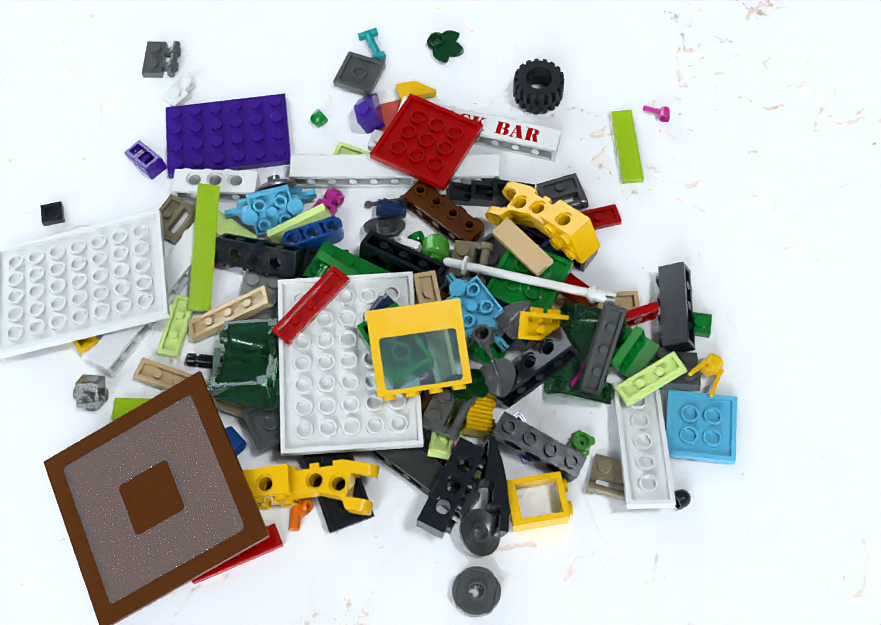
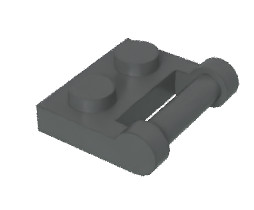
(564, 188)
(440, 410)

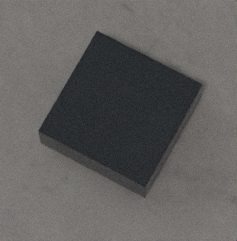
(52, 213)

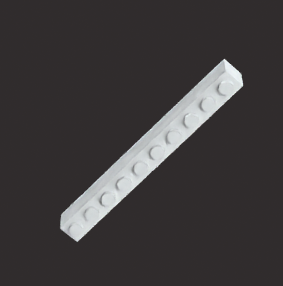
(363, 171)

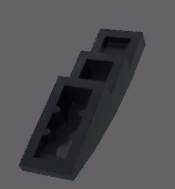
(480, 193)
(494, 479)

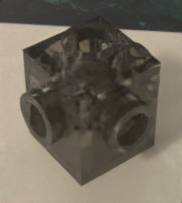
(90, 392)

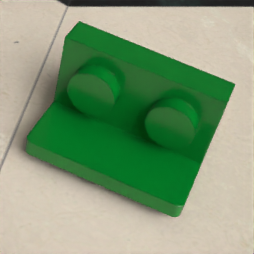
(633, 352)

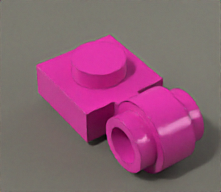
(333, 198)

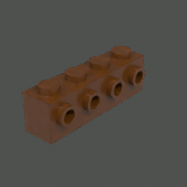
(442, 213)

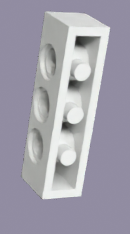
(184, 181)

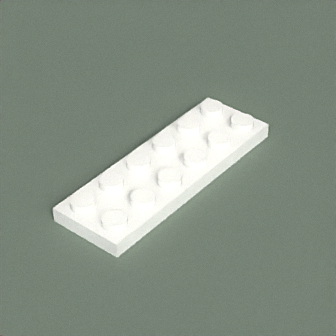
(644, 452)

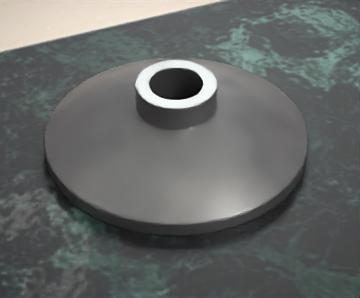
(275, 181)
(385, 226)
(482, 524)

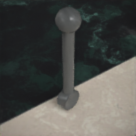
(368, 204)

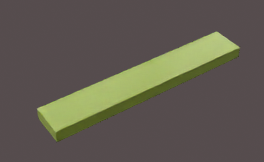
(203, 248)

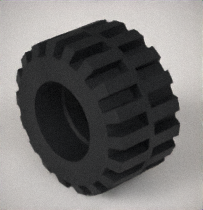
(538, 98)

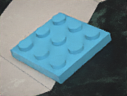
(701, 426)

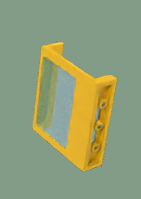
(418, 348)

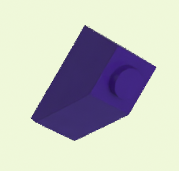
(369, 113)

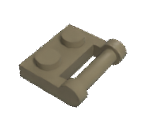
(171, 212)
(469, 248)
(606, 470)

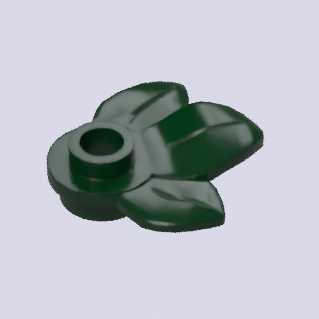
(445, 45)
(476, 388)

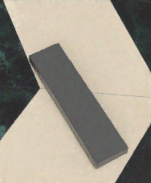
(601, 349)

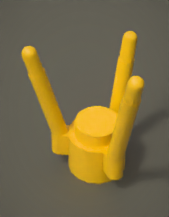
(709, 367)

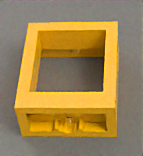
(523, 524)

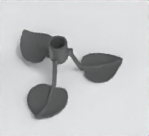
(500, 374)

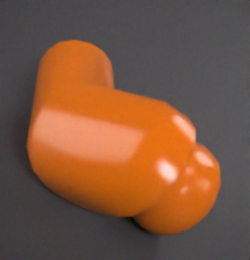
(298, 512)

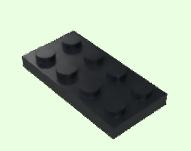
(333, 510)

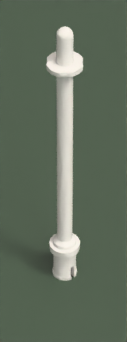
(592, 293)

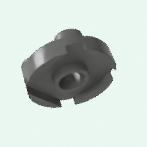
(468, 580)

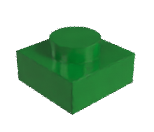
(702, 324)

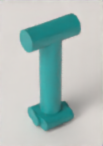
(369, 36)

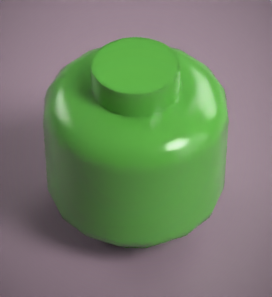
(436, 247)

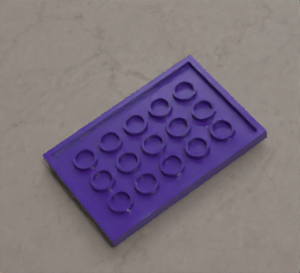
(228, 134)

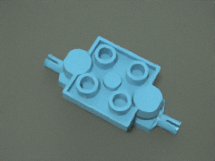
(270, 207)
(477, 306)

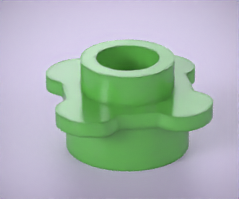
(580, 436)

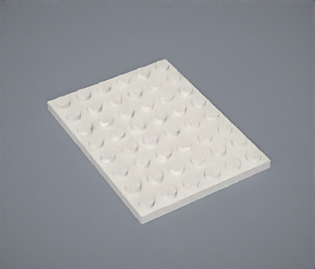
(82, 283)
(330, 375)

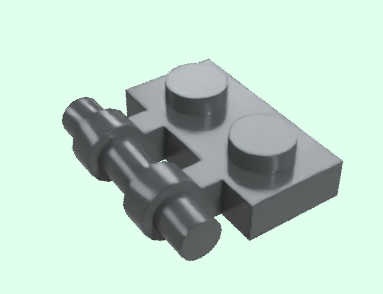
(155, 59)

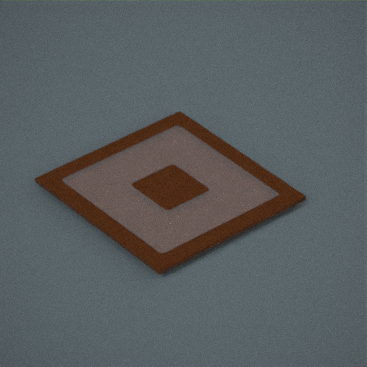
(154, 500)

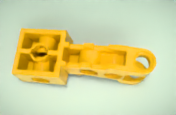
(563, 224)
(287, 485)

